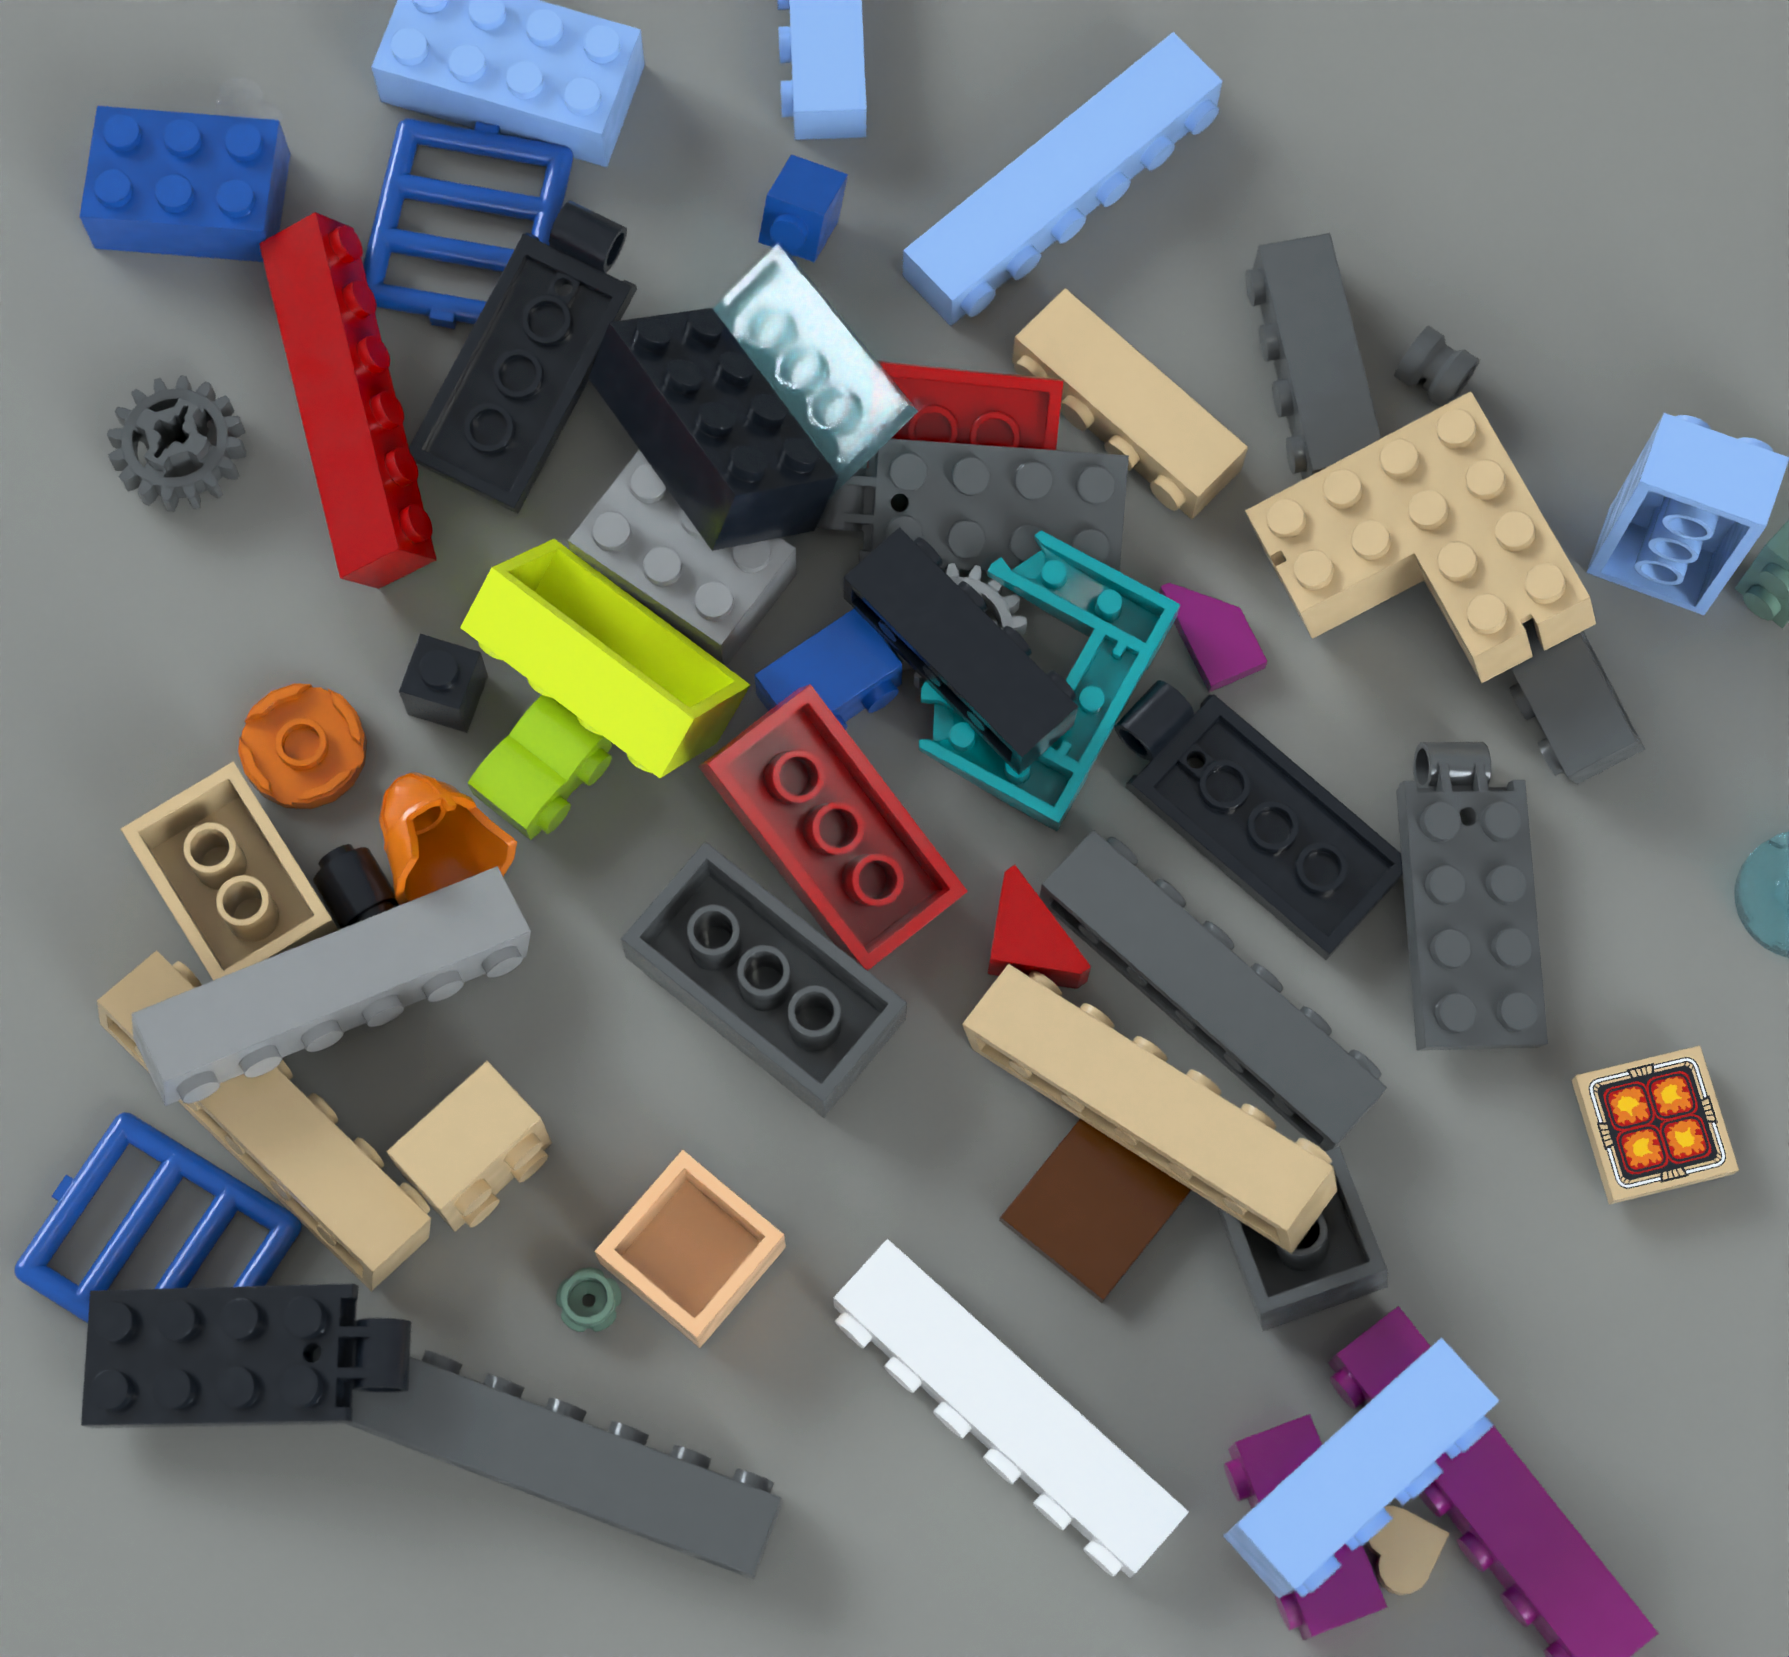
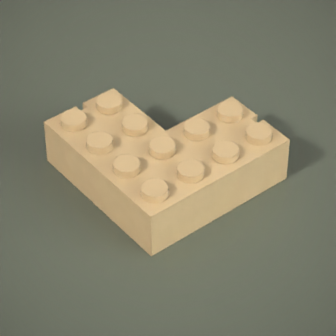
(1433, 509)

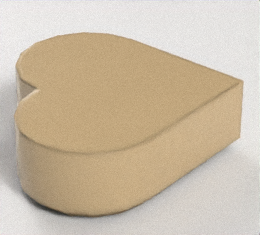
(1406, 1551)

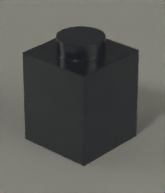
(443, 683)

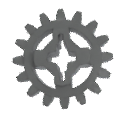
(182, 468)

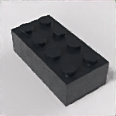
(712, 428)

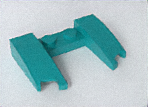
(1124, 632)

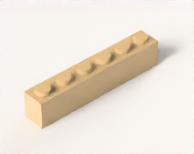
(1153, 1107)
(290, 1144)

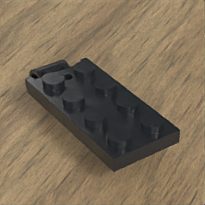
(526, 360)
(1258, 816)
(236, 1356)

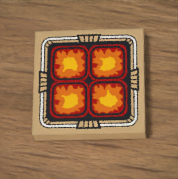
(1654, 1125)

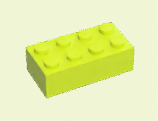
(604, 657)

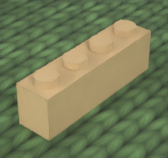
(1129, 405)

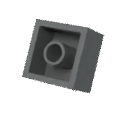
(1328, 1267)

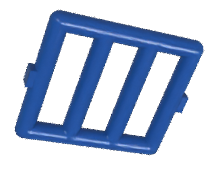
(399, 184)
(176, 1162)

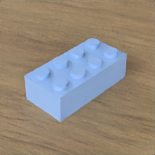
(513, 66)
(1688, 513)
(1360, 1469)

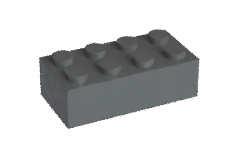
(764, 979)

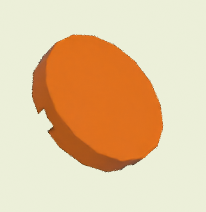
(302, 746)

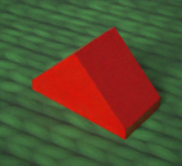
(1032, 937)

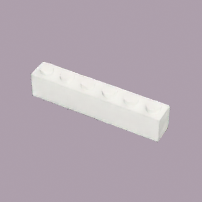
(1008, 1409)

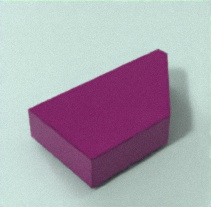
(1215, 637)

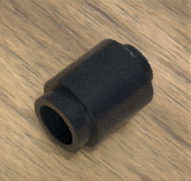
(353, 885)

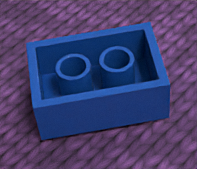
(184, 183)

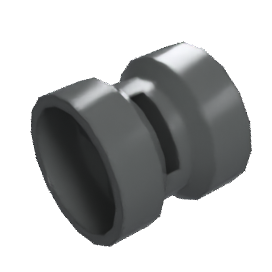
(1436, 367)

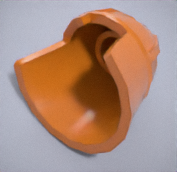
(437, 837)

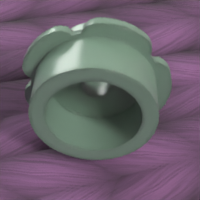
(588, 1282)

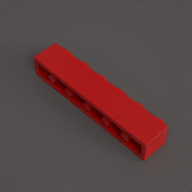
(347, 402)

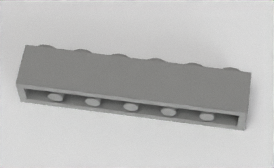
(330, 987)

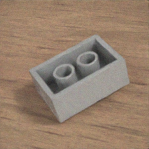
(660, 559)

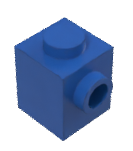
(802, 208)

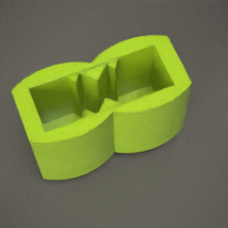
(540, 767)

